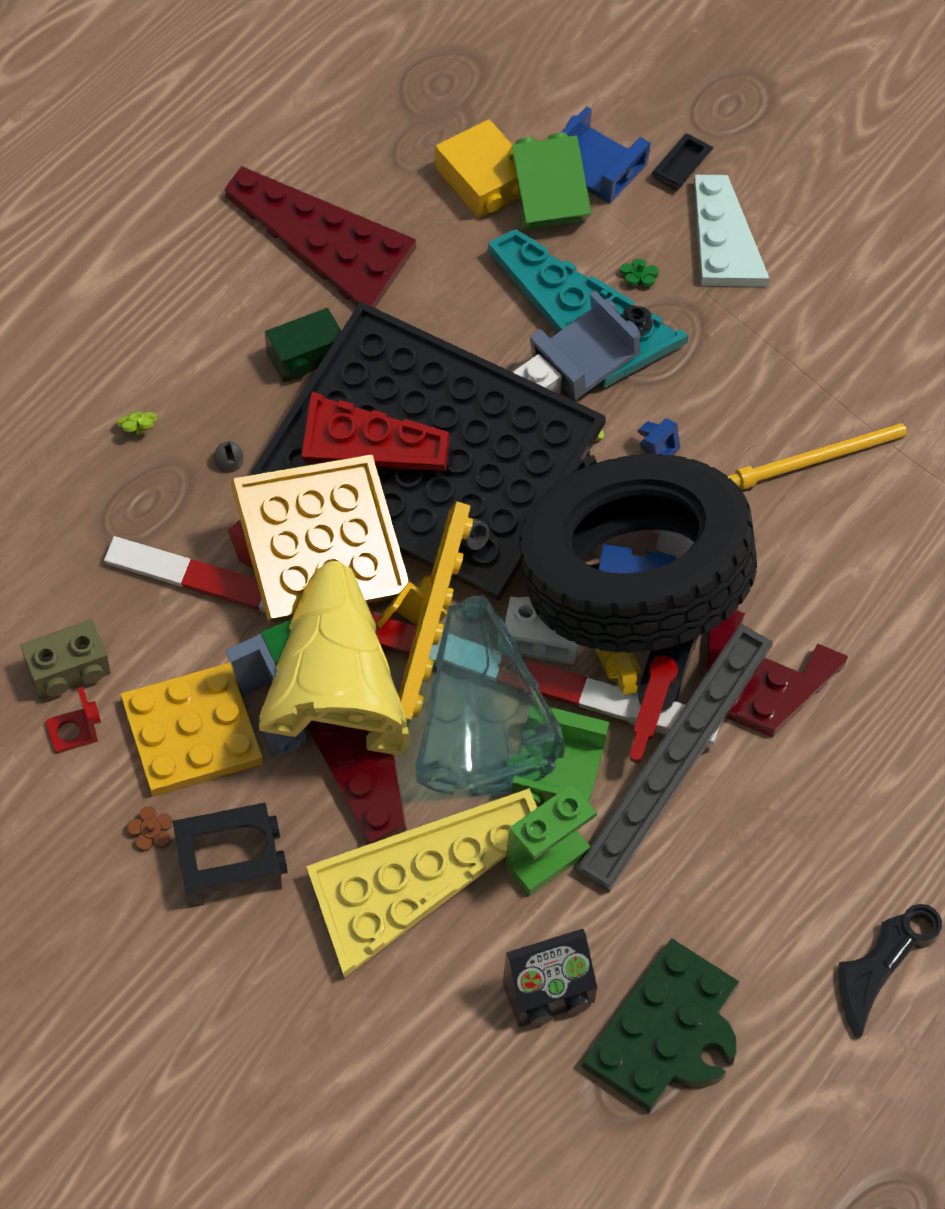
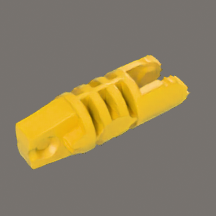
(621, 668)

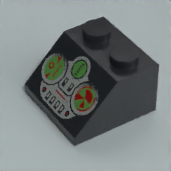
(550, 978)

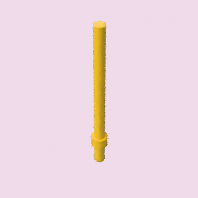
(748, 476)

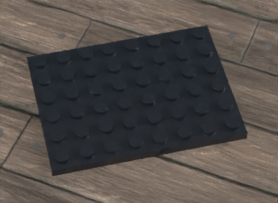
(503, 431)

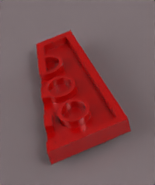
(345, 432)

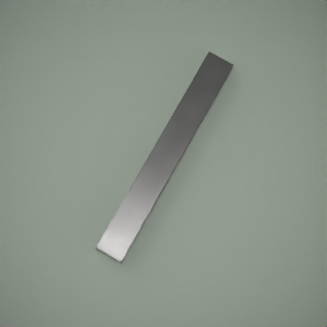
(674, 758)

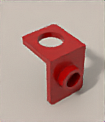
(83, 718)

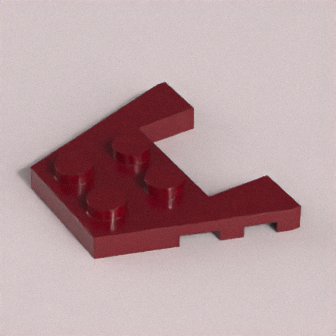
(774, 690)

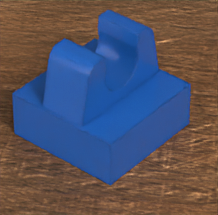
(660, 438)

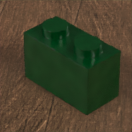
(301, 343)

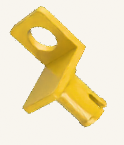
(409, 603)

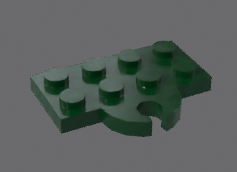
(667, 1029)

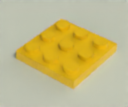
(191, 729)

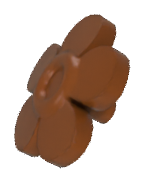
(150, 829)

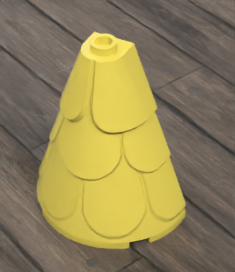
(335, 667)

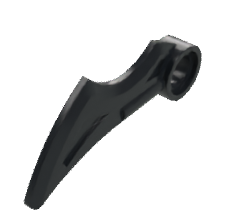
(863, 978)

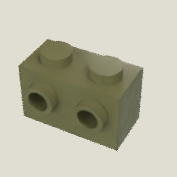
(65, 659)

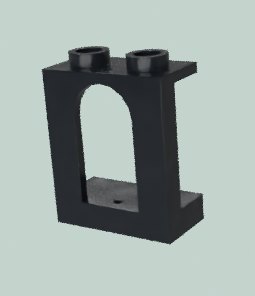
(264, 868)

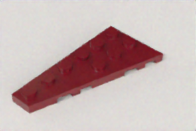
(331, 241)
(364, 777)

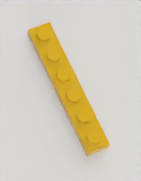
(437, 598)

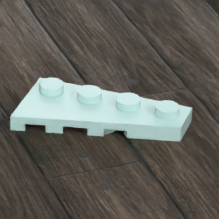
(724, 238)

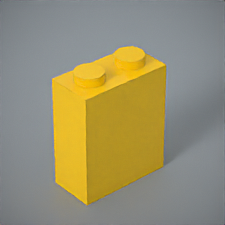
(479, 168)

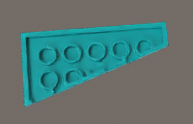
(564, 296)

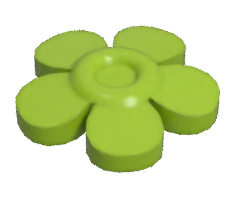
(137, 421)

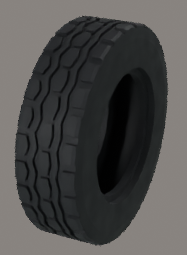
(648, 606)

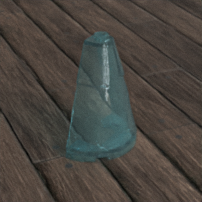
(484, 710)

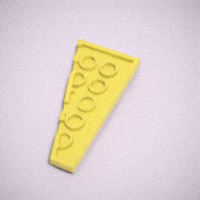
(396, 882)

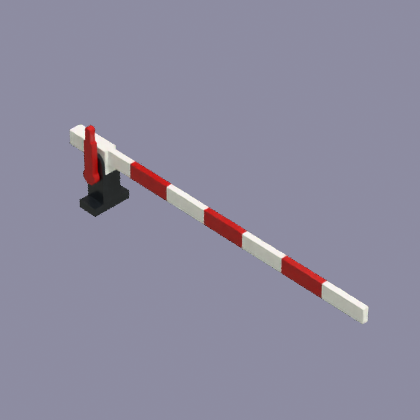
(648, 710)

